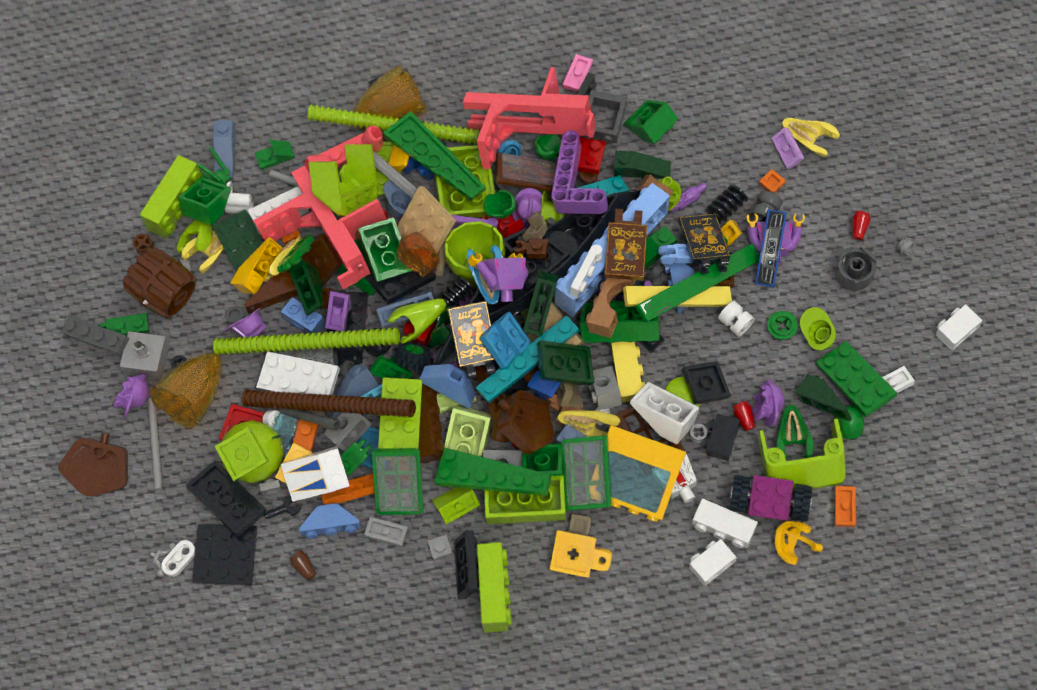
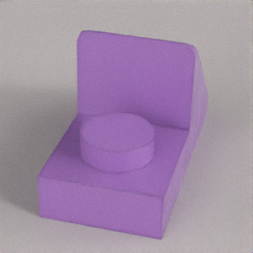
(338, 310)

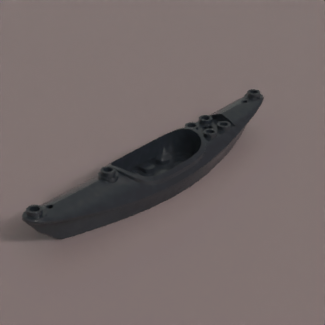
(567, 243)

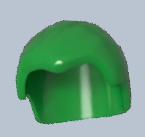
(547, 146)
(500, 204)
(853, 428)

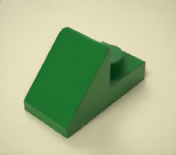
(278, 153)
(388, 368)

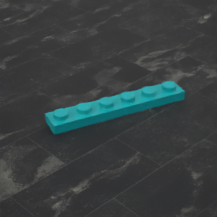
(526, 361)

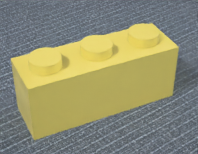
(627, 369)

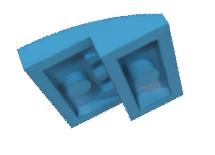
(505, 339)

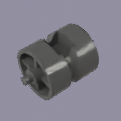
(765, 201)

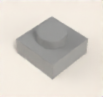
(271, 487)
(440, 547)

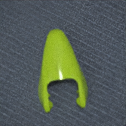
(203, 239)
(420, 315)

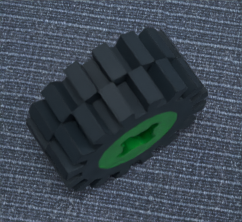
(412, 355)

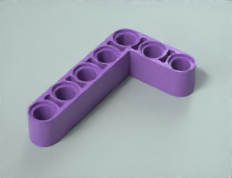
(564, 194)

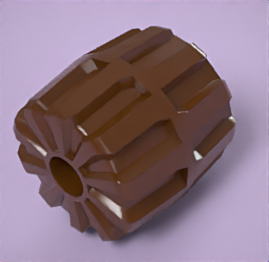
(159, 282)

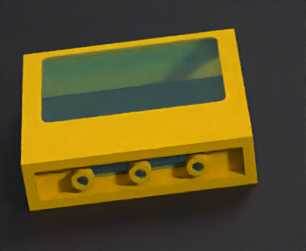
(642, 472)

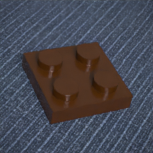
(323, 257)

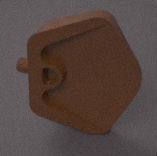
(526, 421)
(95, 466)

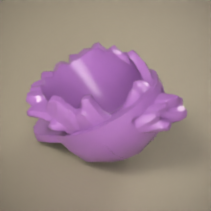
(134, 393)
(769, 403)

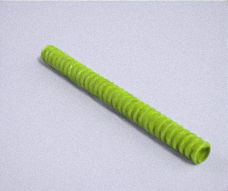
(366, 120)
(308, 341)

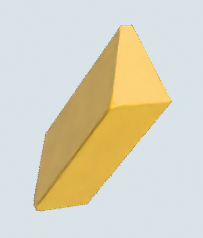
(398, 159)

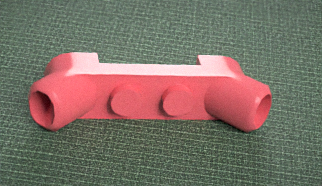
(372, 135)

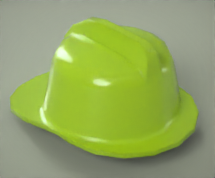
(548, 209)
(817, 328)

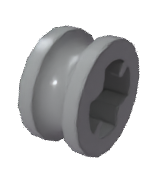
(697, 427)

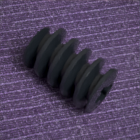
(727, 202)
(457, 292)

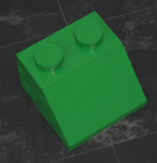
(651, 120)
(204, 200)
(545, 460)

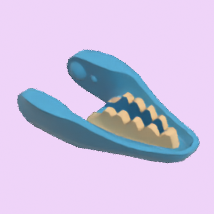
(490, 296)

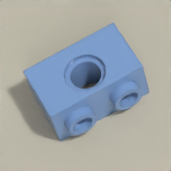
(296, 316)

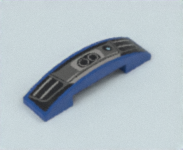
(771, 248)

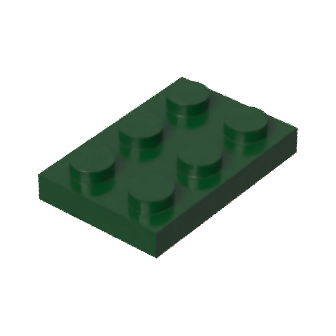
(238, 237)
(565, 363)

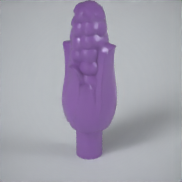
(689, 196)

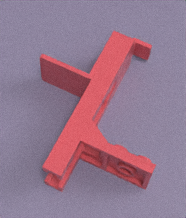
(559, 111)
(340, 232)

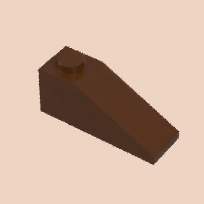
(274, 291)

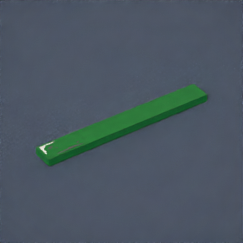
(696, 284)

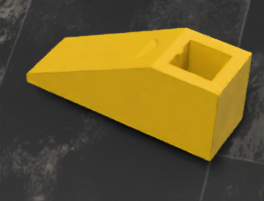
(255, 269)

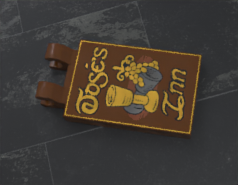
(626, 247)

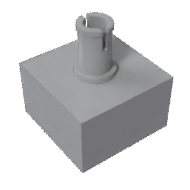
(145, 355)

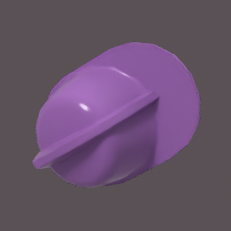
(527, 202)
(248, 326)

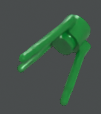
(219, 176)

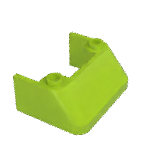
(357, 176)
(812, 471)

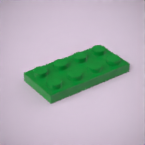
(856, 379)

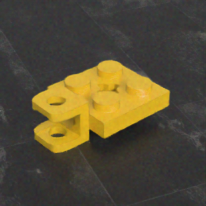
(587, 558)

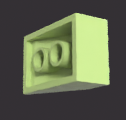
(468, 430)

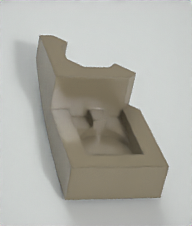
(537, 227)
(580, 524)

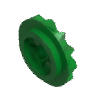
(781, 317)

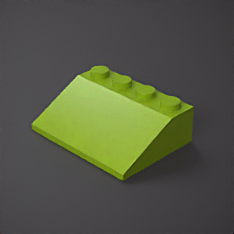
(453, 200)

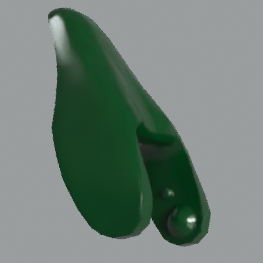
(440, 330)

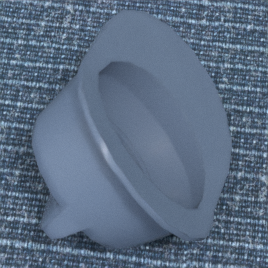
(397, 199)

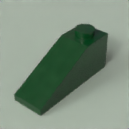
(637, 165)
(308, 286)
(817, 394)

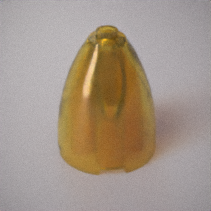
(392, 95)
(189, 389)

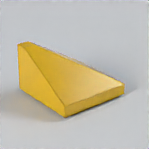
(731, 231)

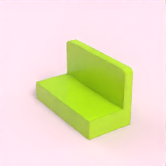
(455, 503)

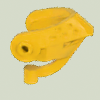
(786, 551)

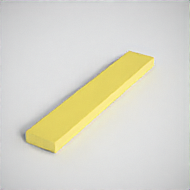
(713, 297)

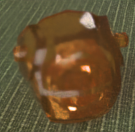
(418, 253)

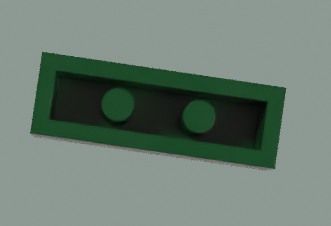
(540, 303)

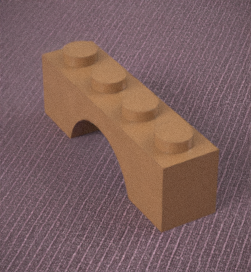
(603, 318)

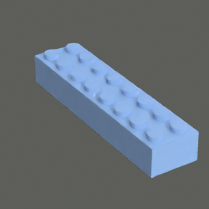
(654, 204)

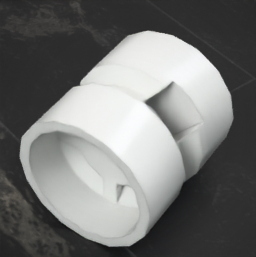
(733, 312)

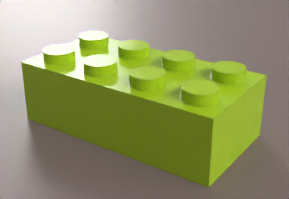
(163, 207)
(401, 431)
(522, 508)
(493, 590)

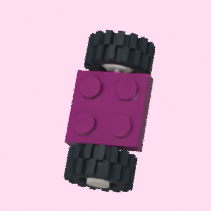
(771, 498)

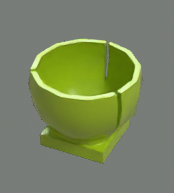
(474, 236)
(250, 451)

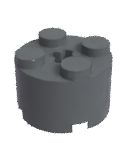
(855, 268)

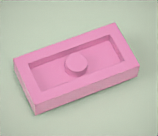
(577, 73)

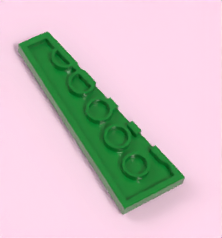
(424, 147)
(480, 473)

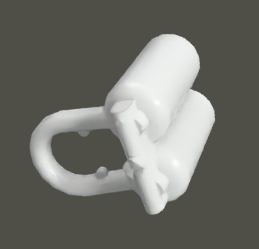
(237, 201)

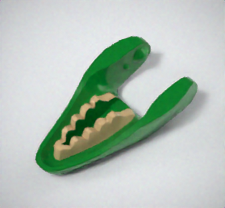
(794, 431)

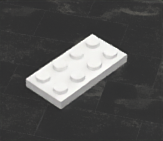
(297, 375)

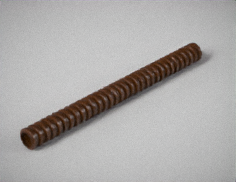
(329, 403)

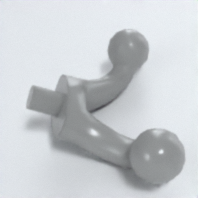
(160, 572)

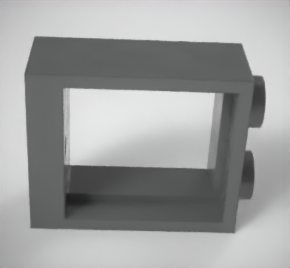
(613, 102)

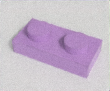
(787, 148)

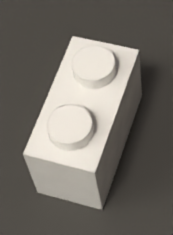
(958, 327)
(712, 561)

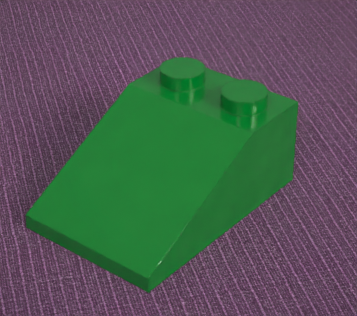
(379, 248)

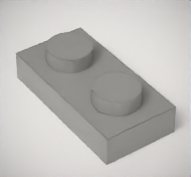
(386, 531)

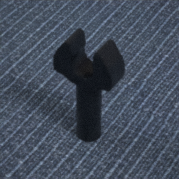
(284, 508)

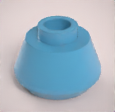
(510, 147)

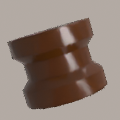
(140, 241)

